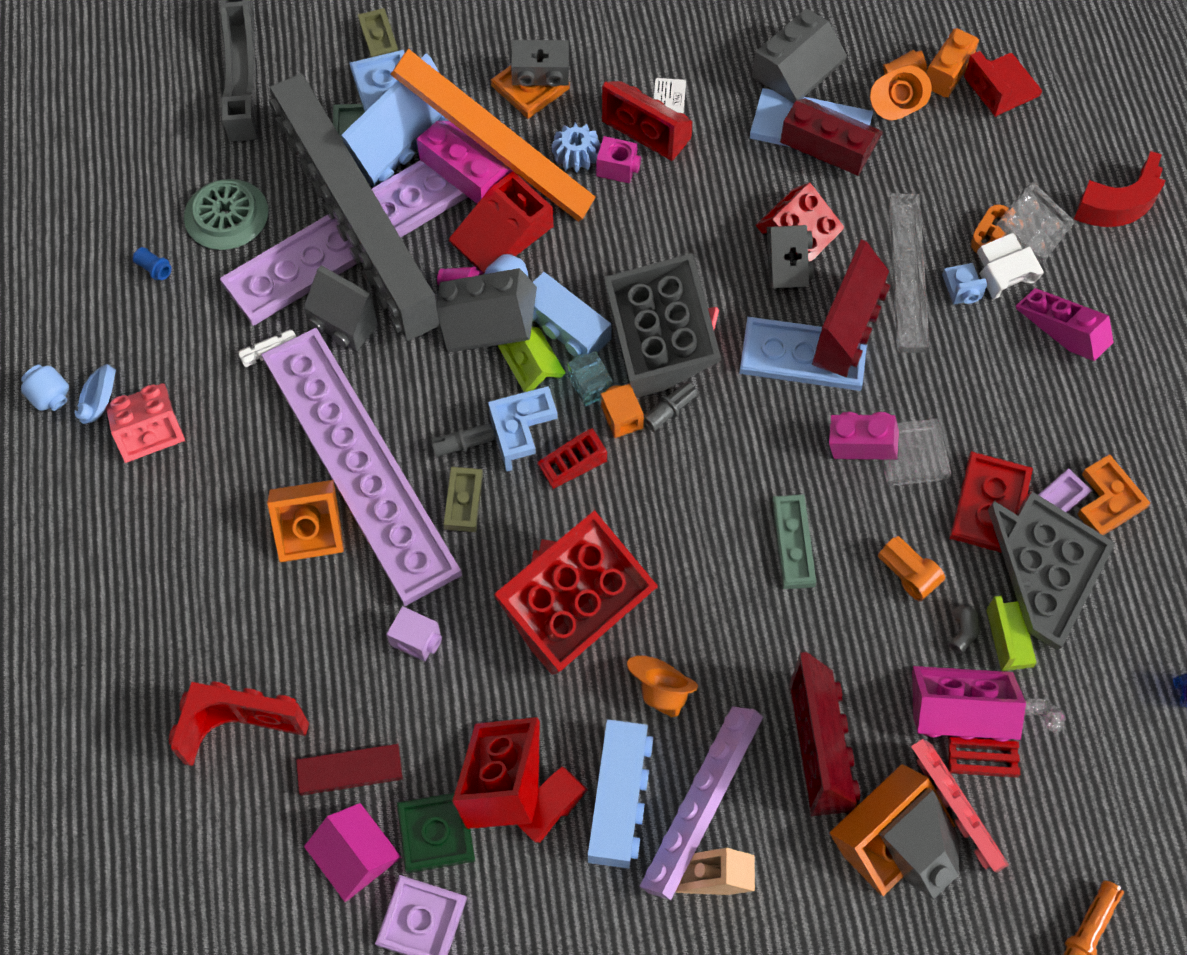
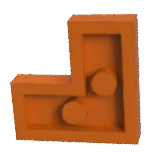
(1118, 496)

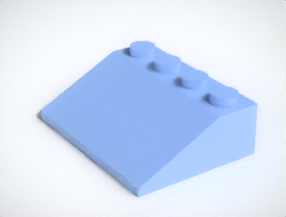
(389, 130)

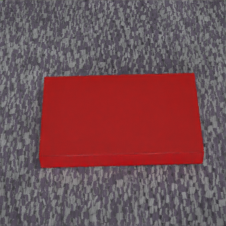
(984, 482)

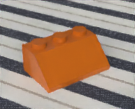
(859, 831)

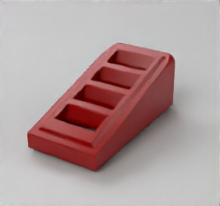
(578, 468)

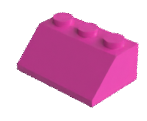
(460, 159)
(967, 703)

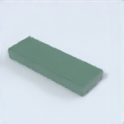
(793, 542)

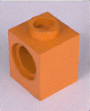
(622, 410)

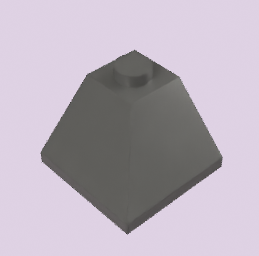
(924, 845)

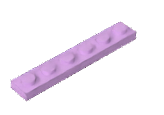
(701, 802)

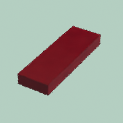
(349, 769)

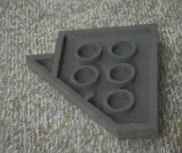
(1050, 564)

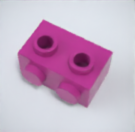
(864, 436)

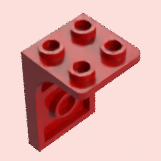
(217, 704)

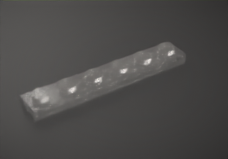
(908, 273)

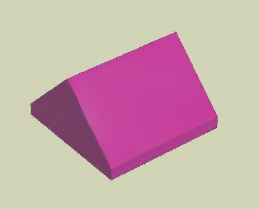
(351, 850)

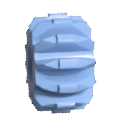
(575, 147)

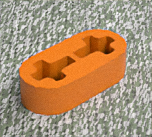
(986, 227)

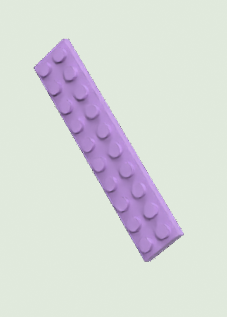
(289, 267)
(362, 467)

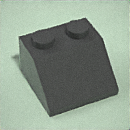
(340, 309)

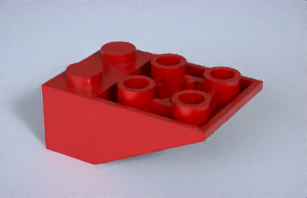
(503, 222)

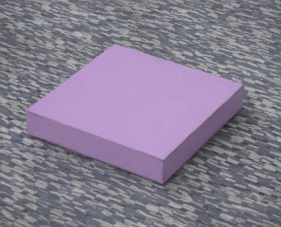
(420, 919)

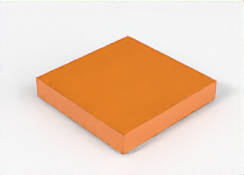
(526, 99)

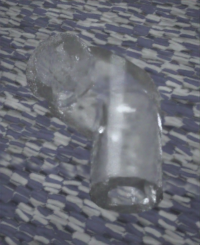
(1054, 716)

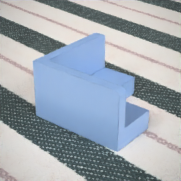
(512, 419)

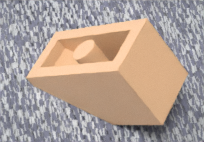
(719, 873)

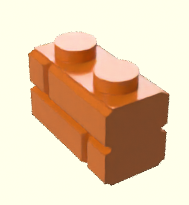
(951, 62)

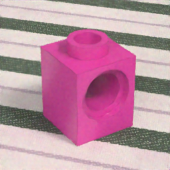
(607, 160)

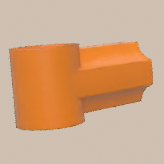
(917, 574)

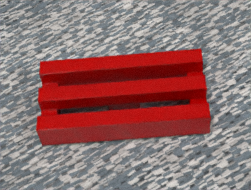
(987, 744)

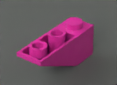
(1070, 324)

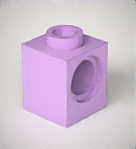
(414, 634)

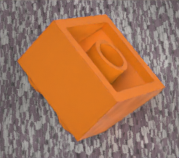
(305, 520)

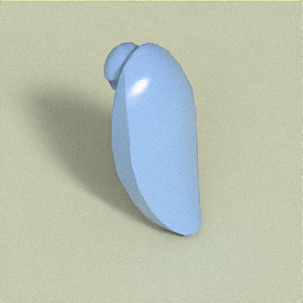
(95, 394)

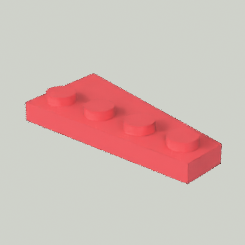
(952, 795)

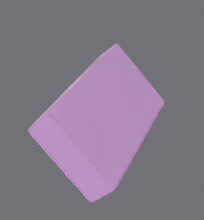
(1066, 491)

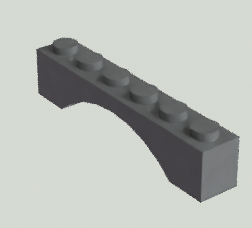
(239, 95)

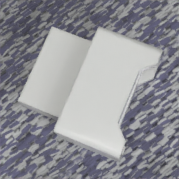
(1007, 264)

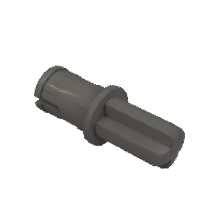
(669, 406)
(463, 439)

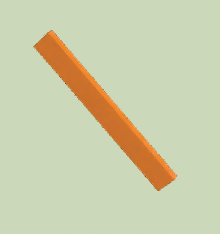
(492, 135)

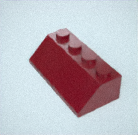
(852, 312)

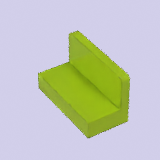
(532, 360)
(1010, 635)

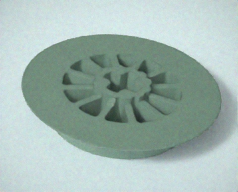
(203, 219)

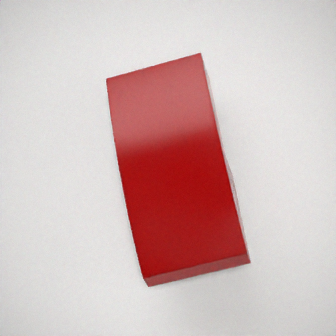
(555, 799)

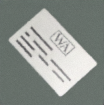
(671, 93)

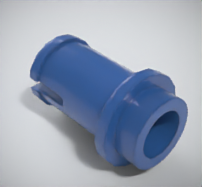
(158, 267)

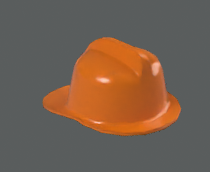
(900, 92)
(661, 684)

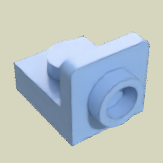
(964, 284)

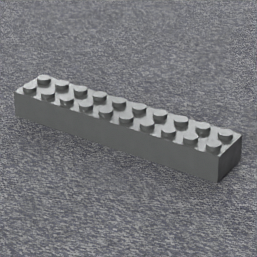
(355, 207)

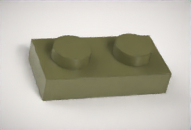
(377, 32)
(463, 499)

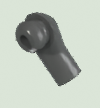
(968, 628)

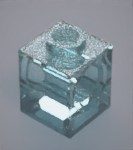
(589, 377)

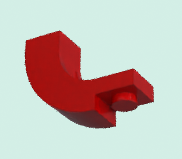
(1120, 206)

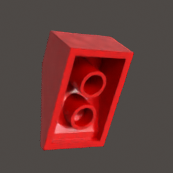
(500, 774)

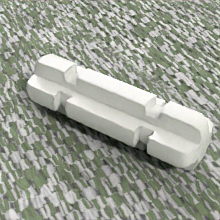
(249, 356)

